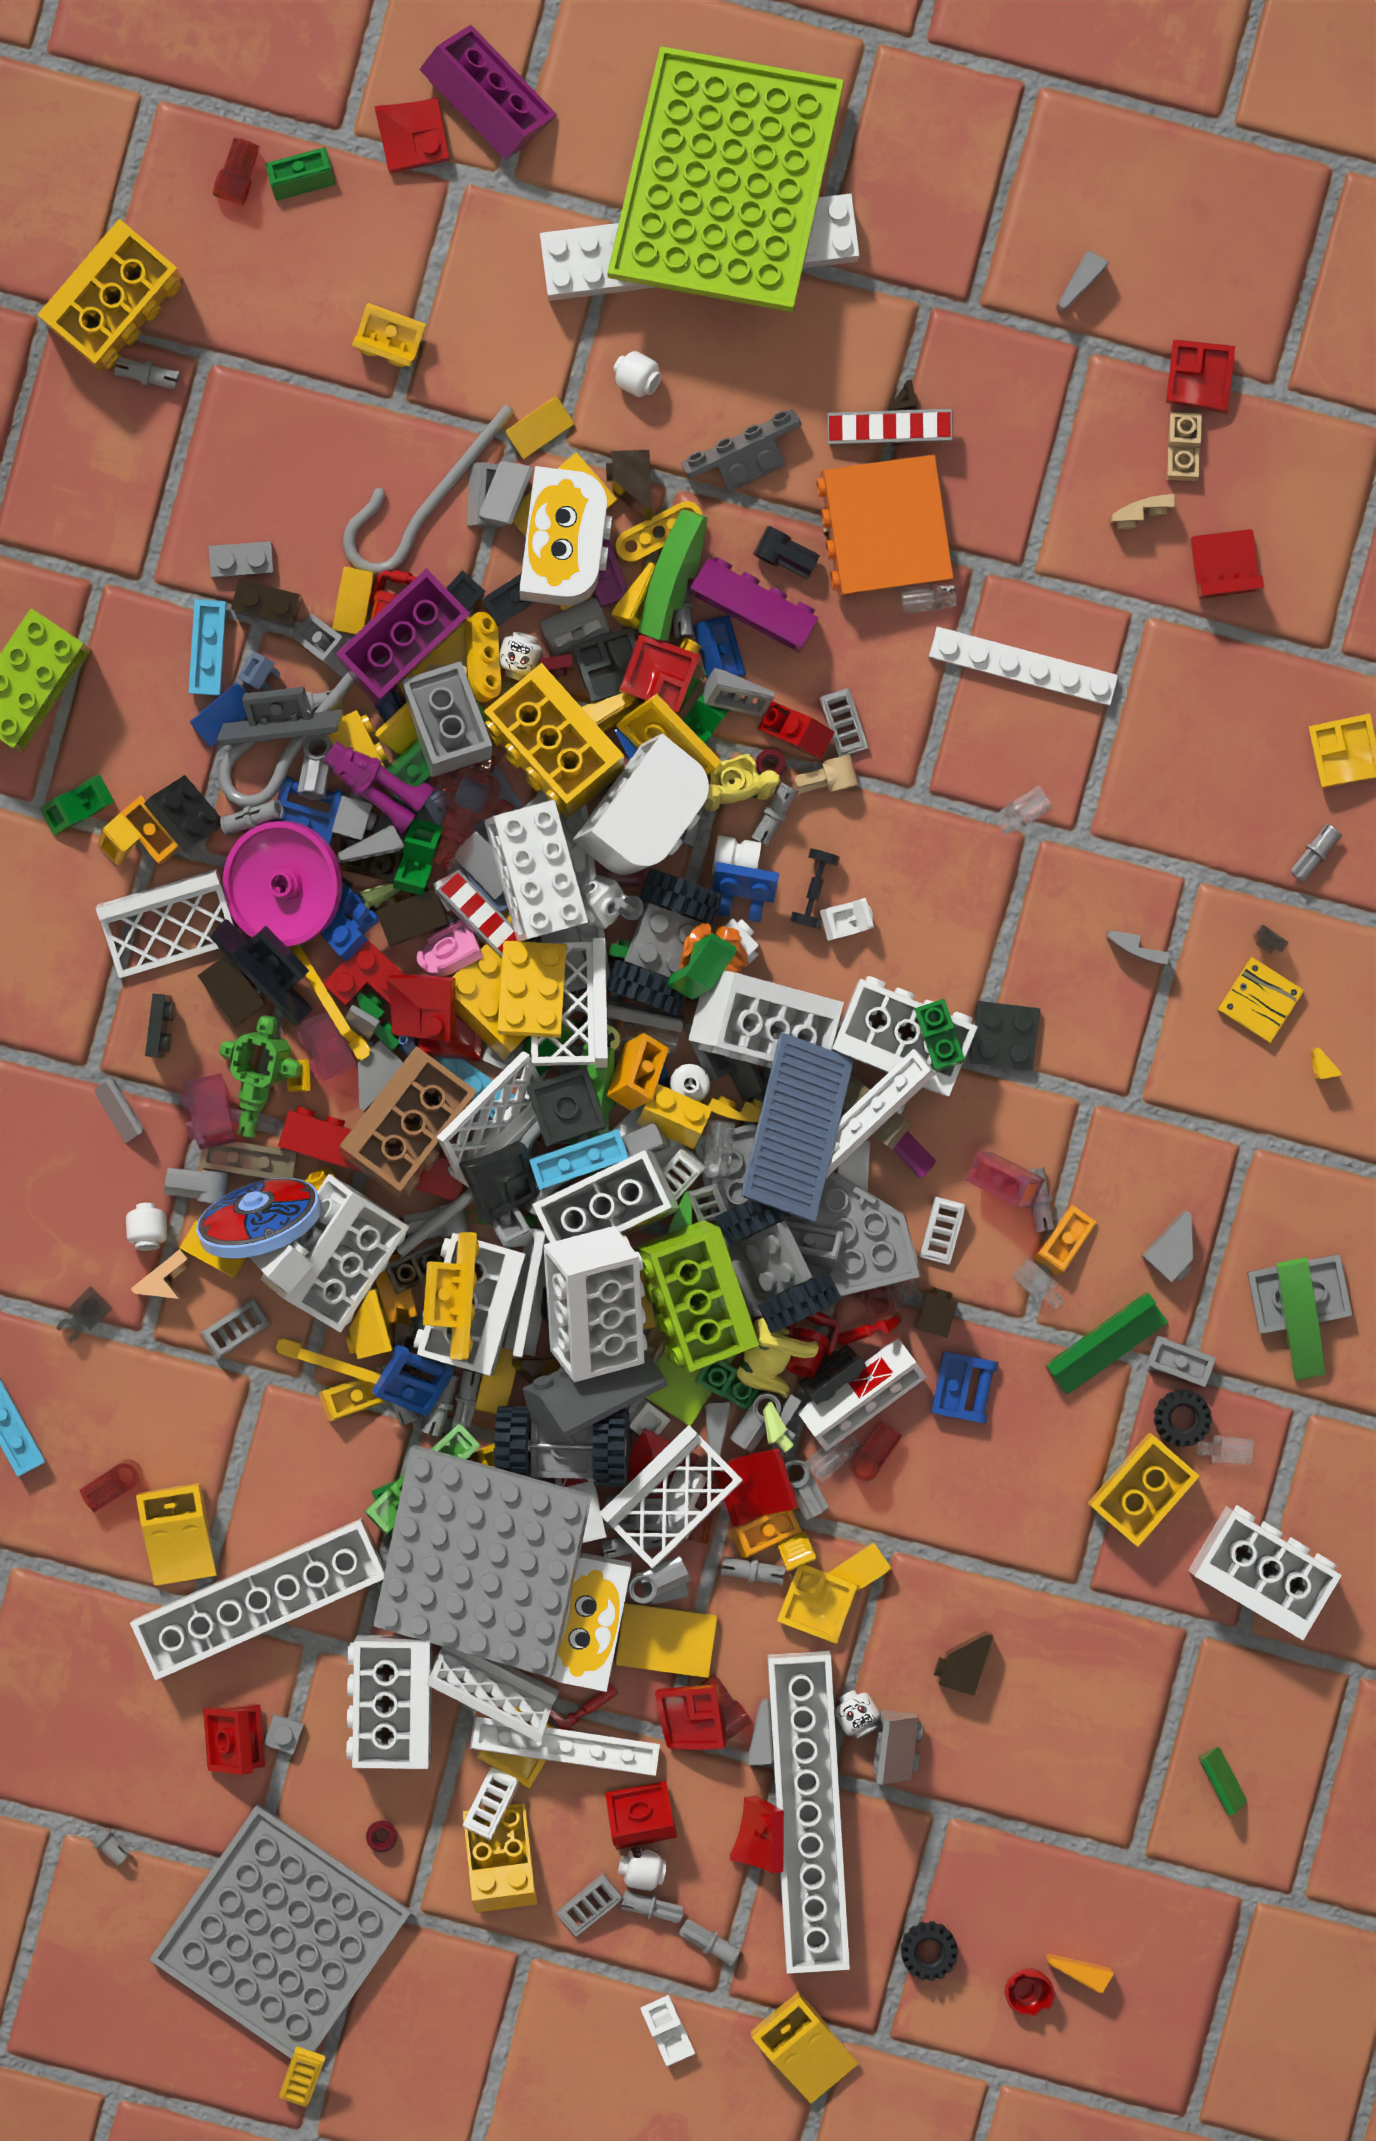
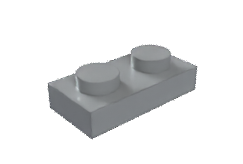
(241, 559)
(1181, 1361)

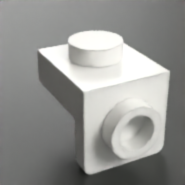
(847, 919)
(747, 941)

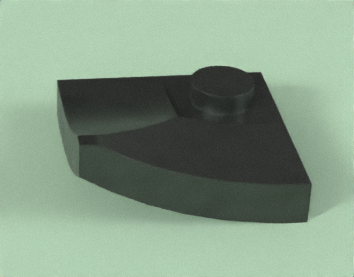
(604, 662)
(500, 1180)

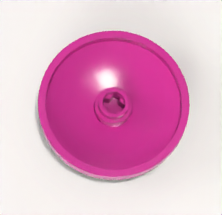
(283, 880)

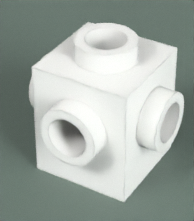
(598, 899)

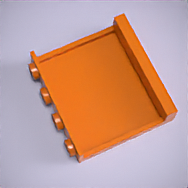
(885, 525)

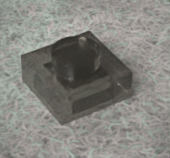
(1269, 940)

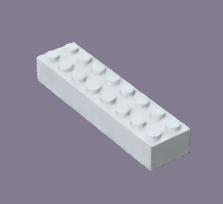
(258, 1599)

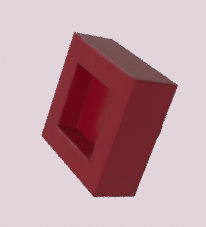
(557, 664)

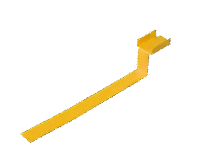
(357, 1043)
(294, 1350)

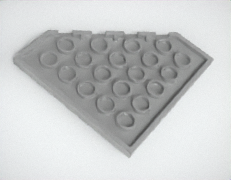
(875, 1240)

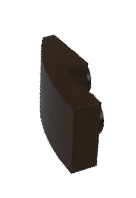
(379, 867)
(412, 1269)
(403, 1333)

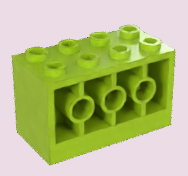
(33, 676)
(699, 1304)

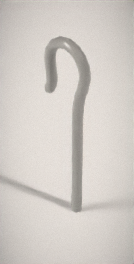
(424, 510)
(284, 762)
(467, 1198)

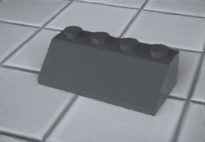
(571, 1406)

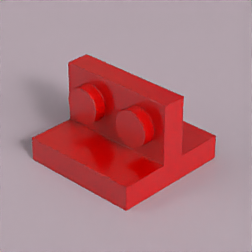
(234, 1739)
(640, 1815)

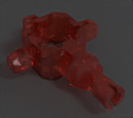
(461, 821)

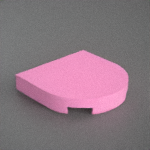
(449, 950)

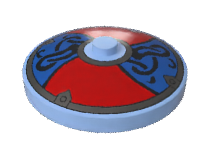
(259, 1218)

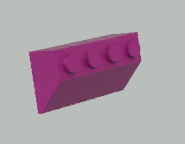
(487, 91)
(753, 604)
(402, 636)

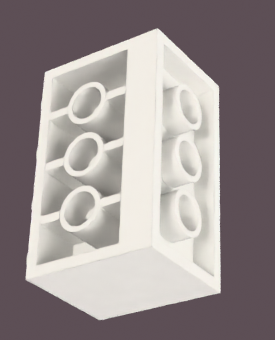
(535, 870)
(747, 1014)
(883, 1046)
(347, 1251)
(595, 1303)
(493, 1306)
(1268, 1592)
(406, 1717)

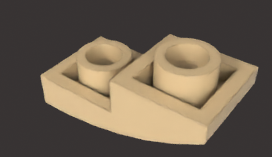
(1183, 446)
(1133, 513)

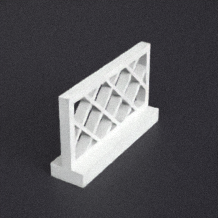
(151, 900)
(596, 1010)
(506, 1125)
(526, 1315)
(651, 1477)
(505, 1683)

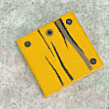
(1260, 999)

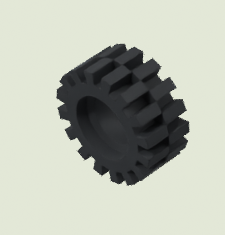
(1196, 1431)
(934, 1969)

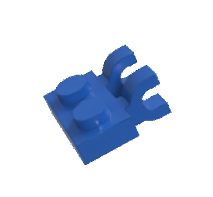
(747, 883)
(348, 935)

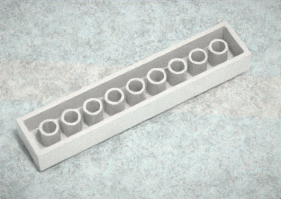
(580, 257)
(811, 1805)

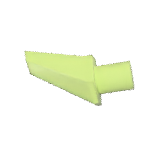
(378, 894)
(775, 1428)

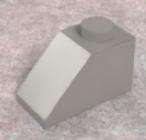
(321, 642)
(376, 1072)
(1173, 1249)

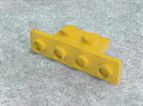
(451, 1294)

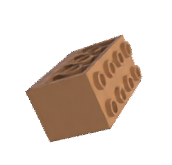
(387, 1119)

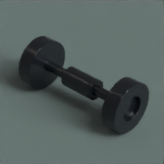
(815, 888)

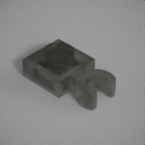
(87, 1311)

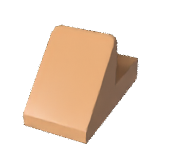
(156, 1282)

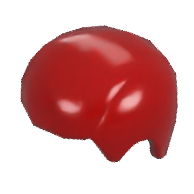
(1029, 1992)

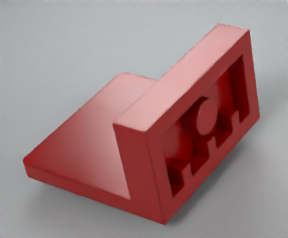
(1225, 564)
(763, 1489)

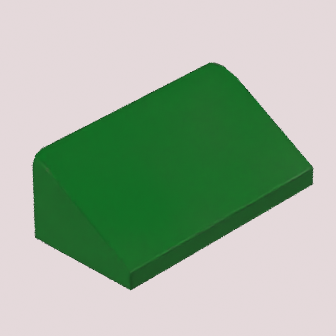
(300, 174)
(1223, 1780)

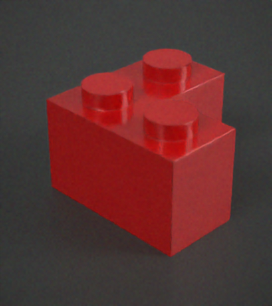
(363, 968)

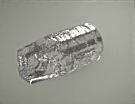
(927, 598)
(1023, 810)
(1037, 1283)
(1227, 1450)
(825, 1463)

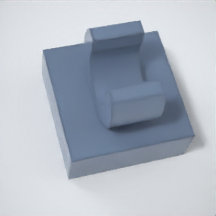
(257, 670)

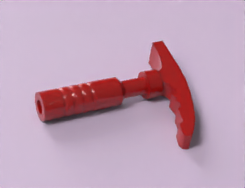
(867, 1330)
(587, 1708)

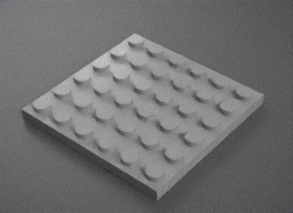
(482, 1560)
(280, 1934)

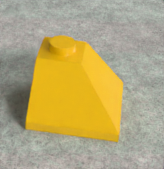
(370, 1328)

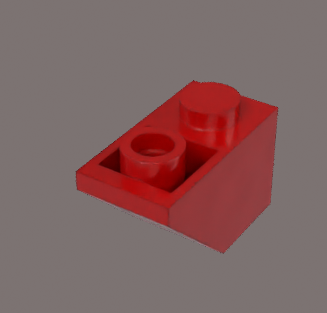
(796, 730)

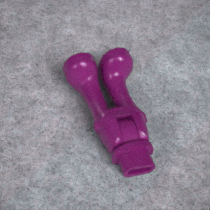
(361, 772)

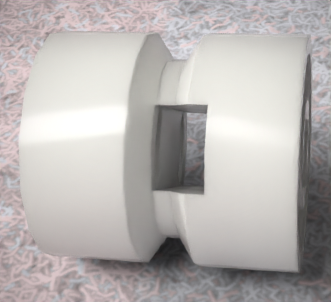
(741, 854)

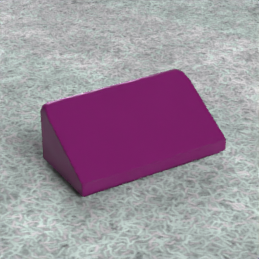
(914, 1155)

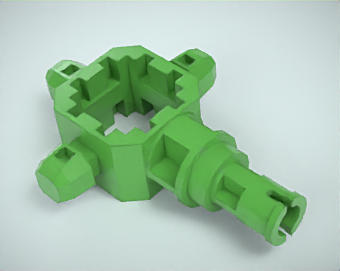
(255, 1086)

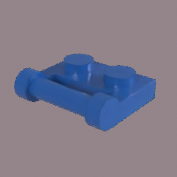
(315, 819)
(954, 1384)
(407, 1389)

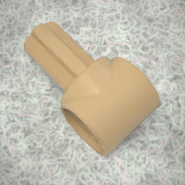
(836, 775)

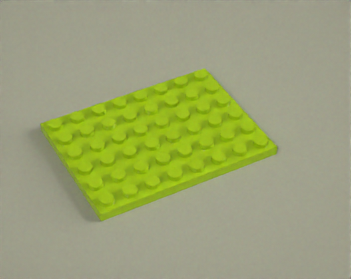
(726, 179)

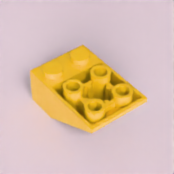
(176, 1533)
(503, 1867)
(803, 2047)

